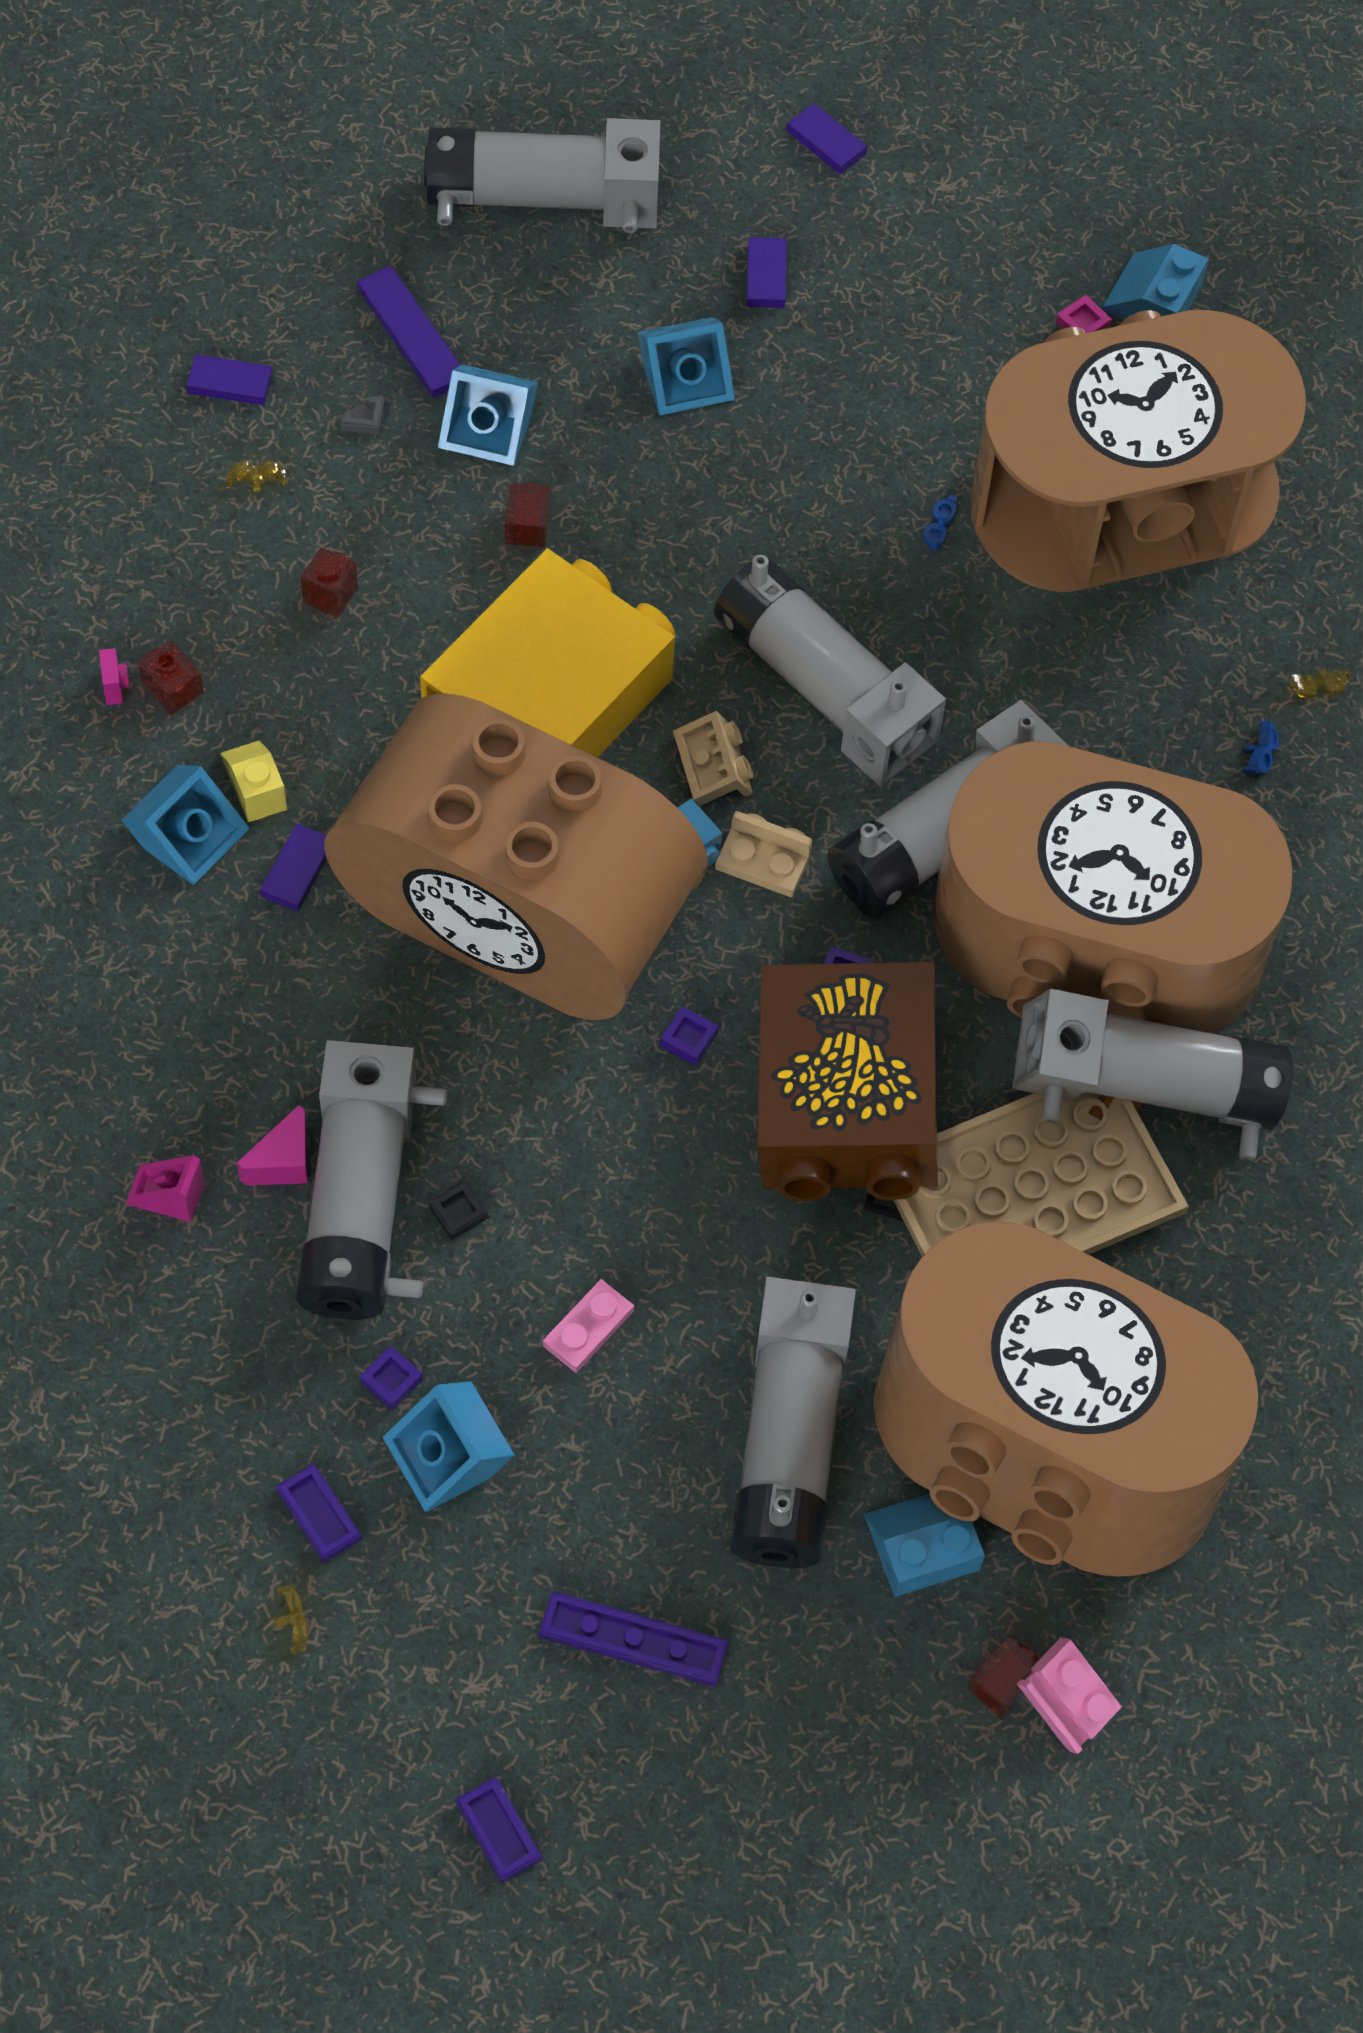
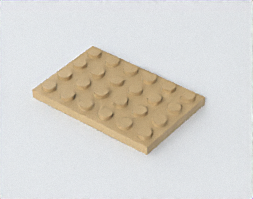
(1069, 1178)

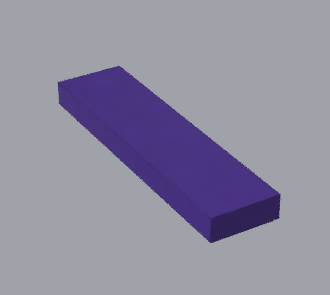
(409, 329)
(633, 1638)

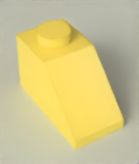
(255, 780)

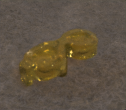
(264, 471)
(1332, 683)
(296, 1617)

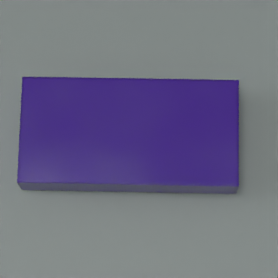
(827, 138)
(766, 272)
(229, 379)
(295, 868)
(318, 1513)
(498, 1829)

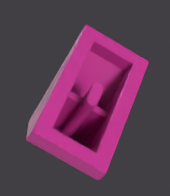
(279, 1155)
(168, 1187)

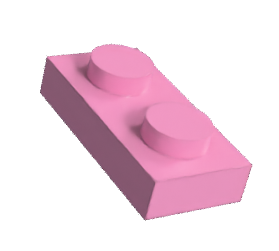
(588, 1325)

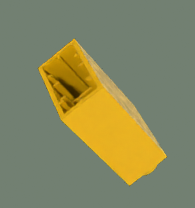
(561, 655)

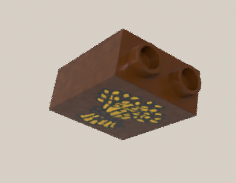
(848, 1079)

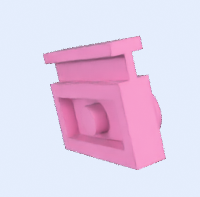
(1069, 1695)

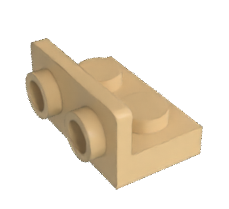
(713, 758)
(765, 853)

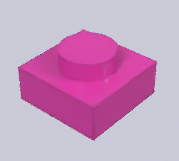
(1084, 315)
(113, 676)

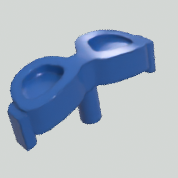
(942, 514)
(1262, 759)

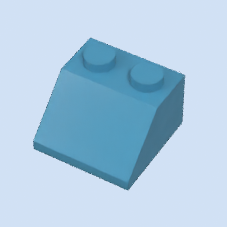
(1159, 281)
(687, 365)
(486, 414)
(186, 822)
(447, 1444)
(923, 1544)

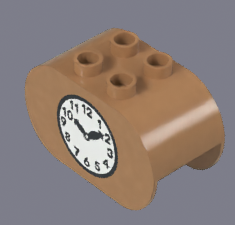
(1134, 448)
(517, 854)
(1110, 886)
(1062, 1400)

